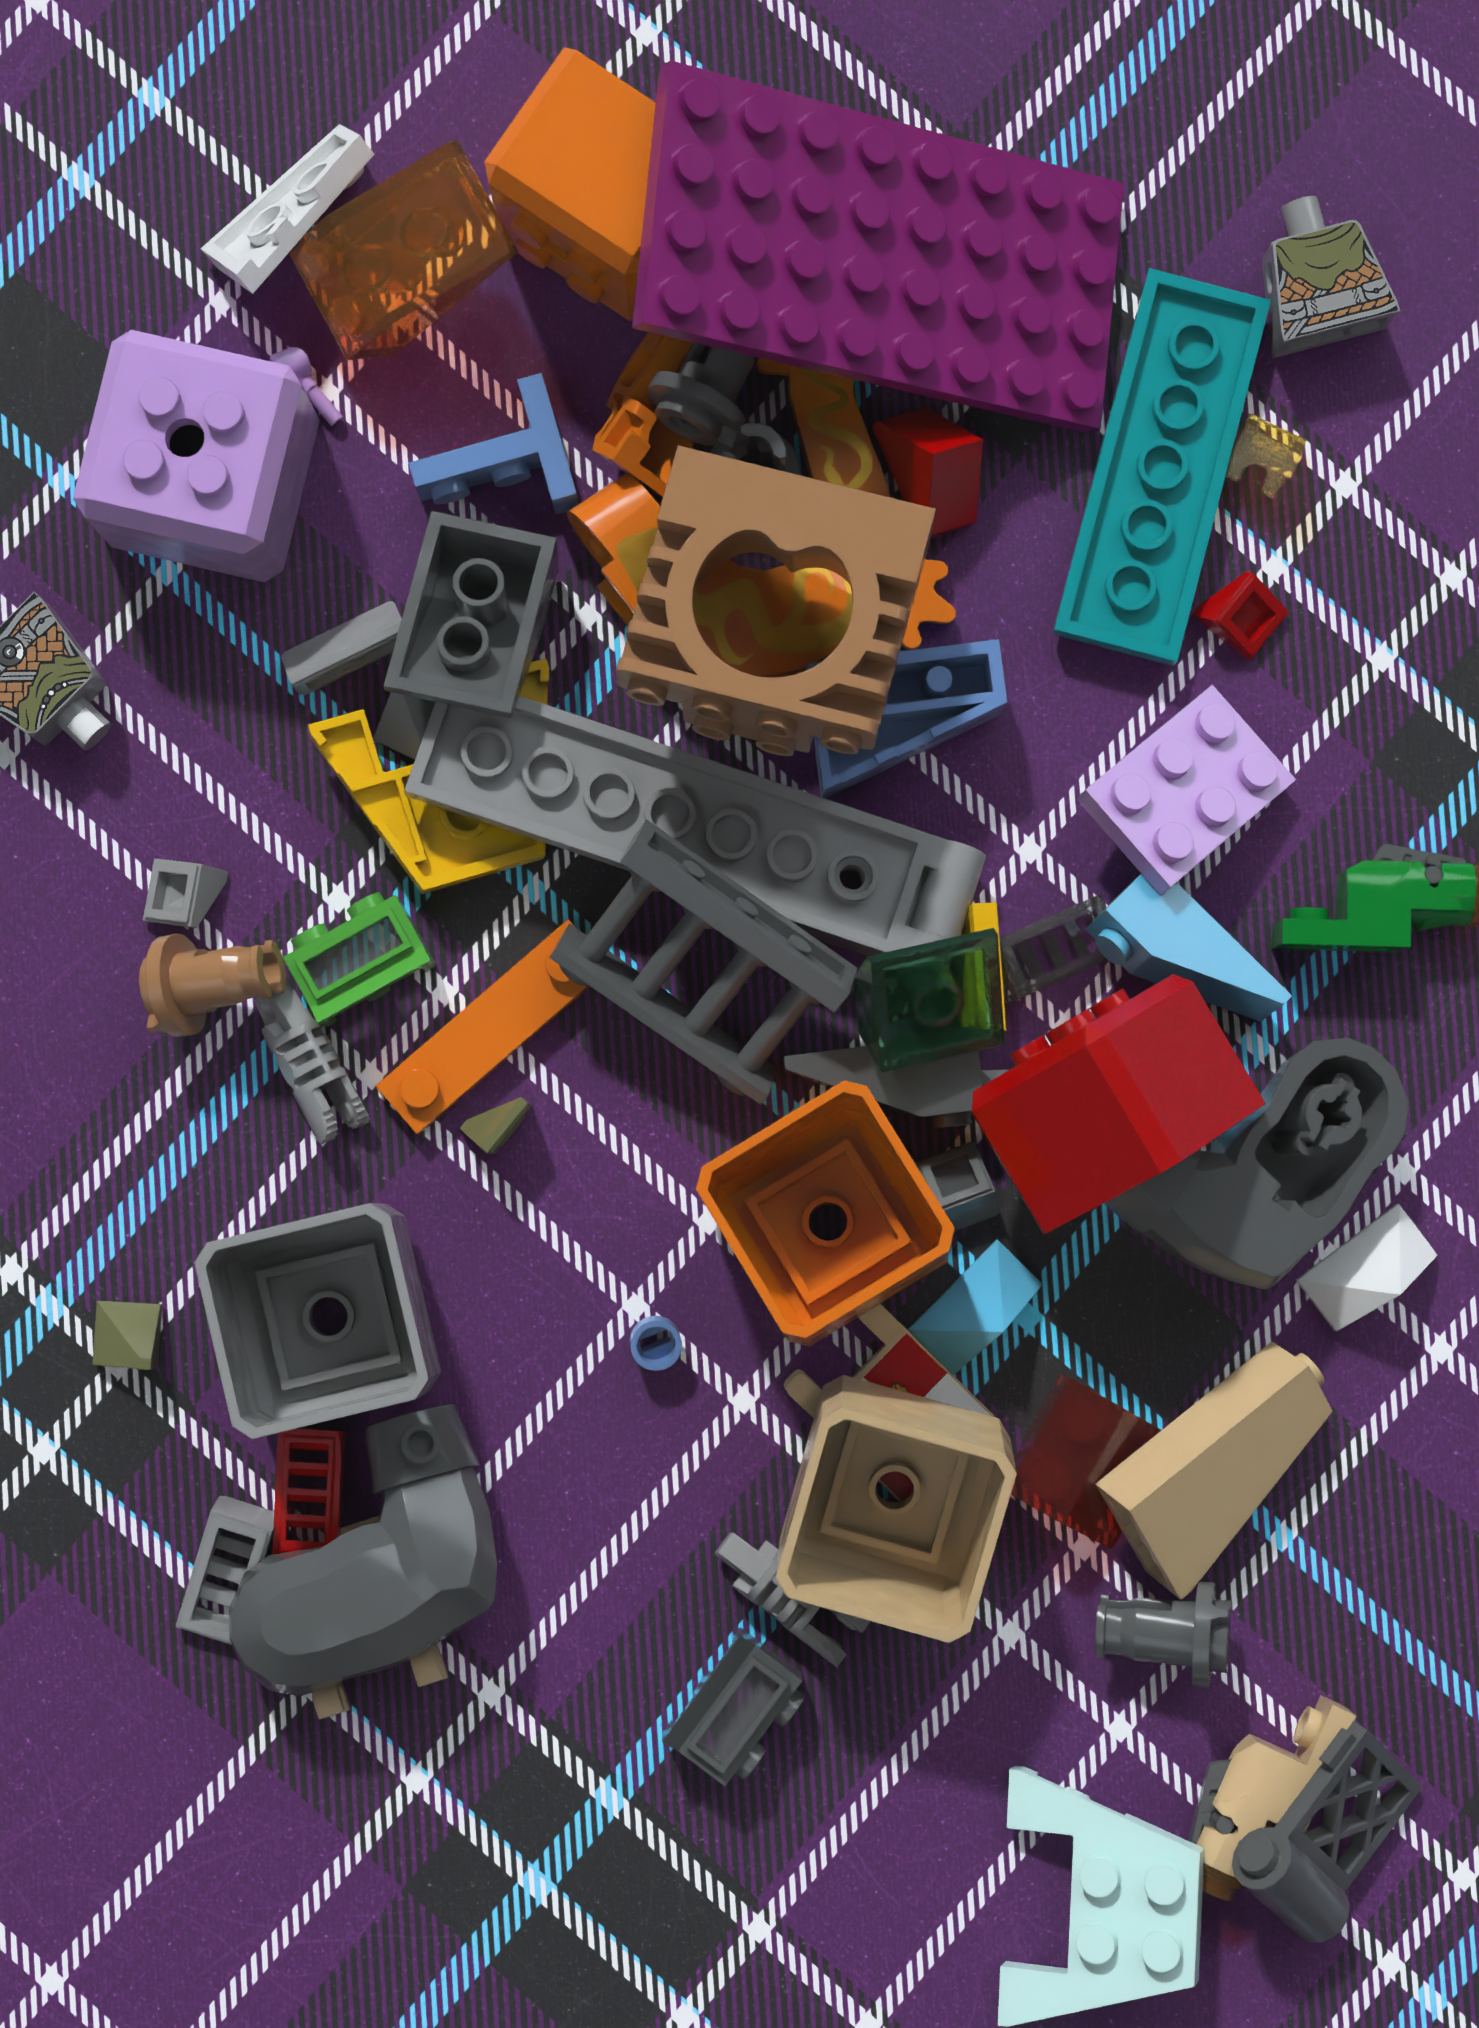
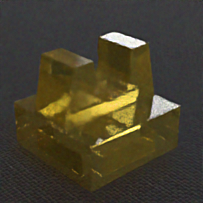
(1269, 447)

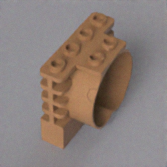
(736, 507)

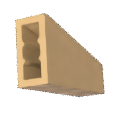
(1215, 1465)

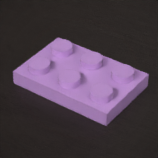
(1185, 789)

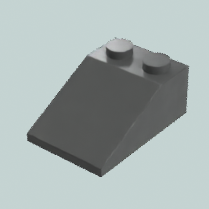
(473, 614)

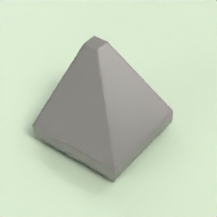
(182, 892)

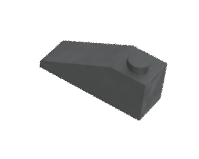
(921, 1091)

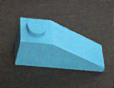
(1176, 936)

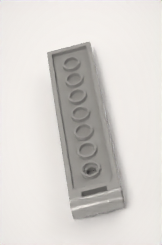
(597, 785)

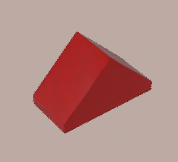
(934, 465)

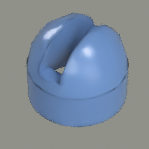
(661, 1352)

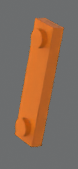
(481, 1037)

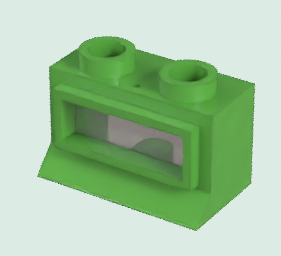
(357, 957)

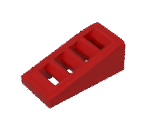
(288, 1441)

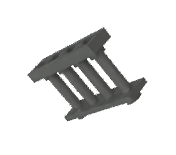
(708, 903)

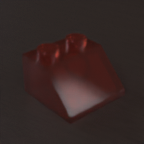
(1070, 1450)

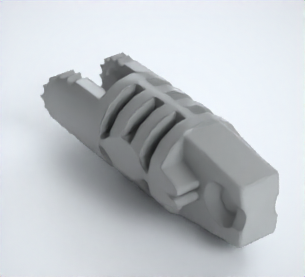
(309, 1064)
(761, 1587)

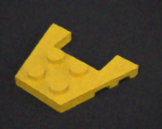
(428, 841)

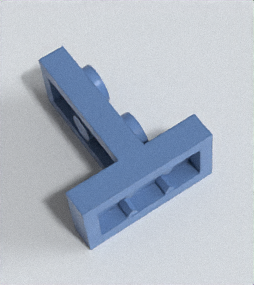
(504, 458)

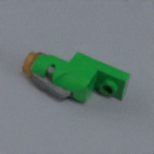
(1381, 902)

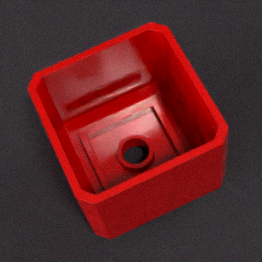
(1113, 1099)

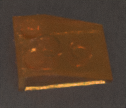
(403, 253)

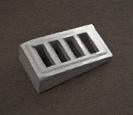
(238, 1518)

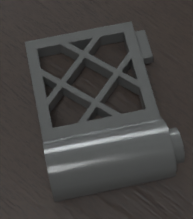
(1298, 1870)

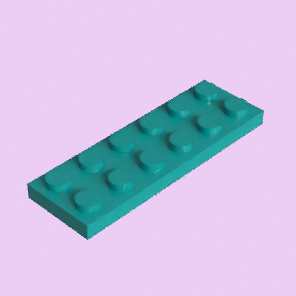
(1161, 467)

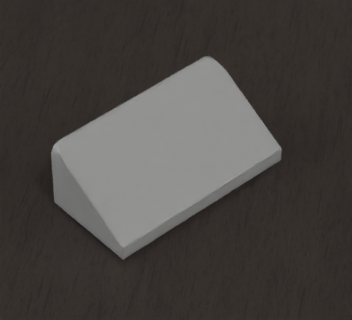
(343, 649)

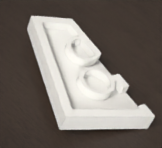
(285, 211)

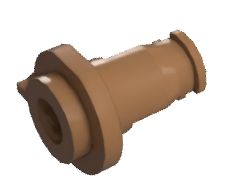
(188, 982)

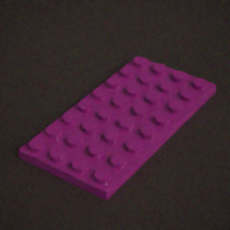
(876, 250)

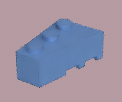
(929, 702)

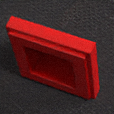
(1242, 614)

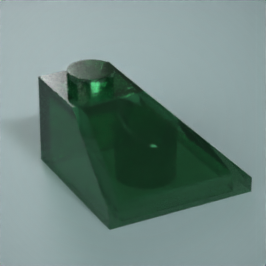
(931, 1000)

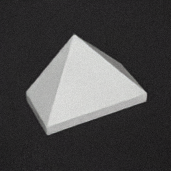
(1368, 1269)

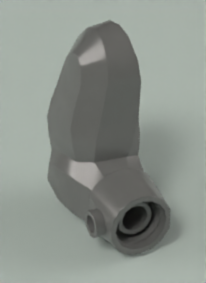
(1280, 1172)
(382, 1587)

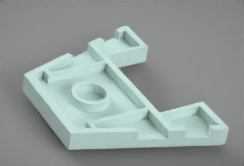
(1129, 1907)

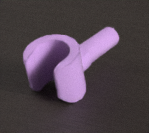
(301, 366)

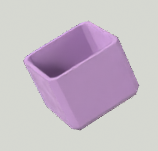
(231, 500)

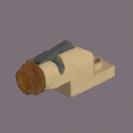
(1257, 1789)

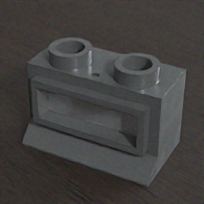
(735, 1709)

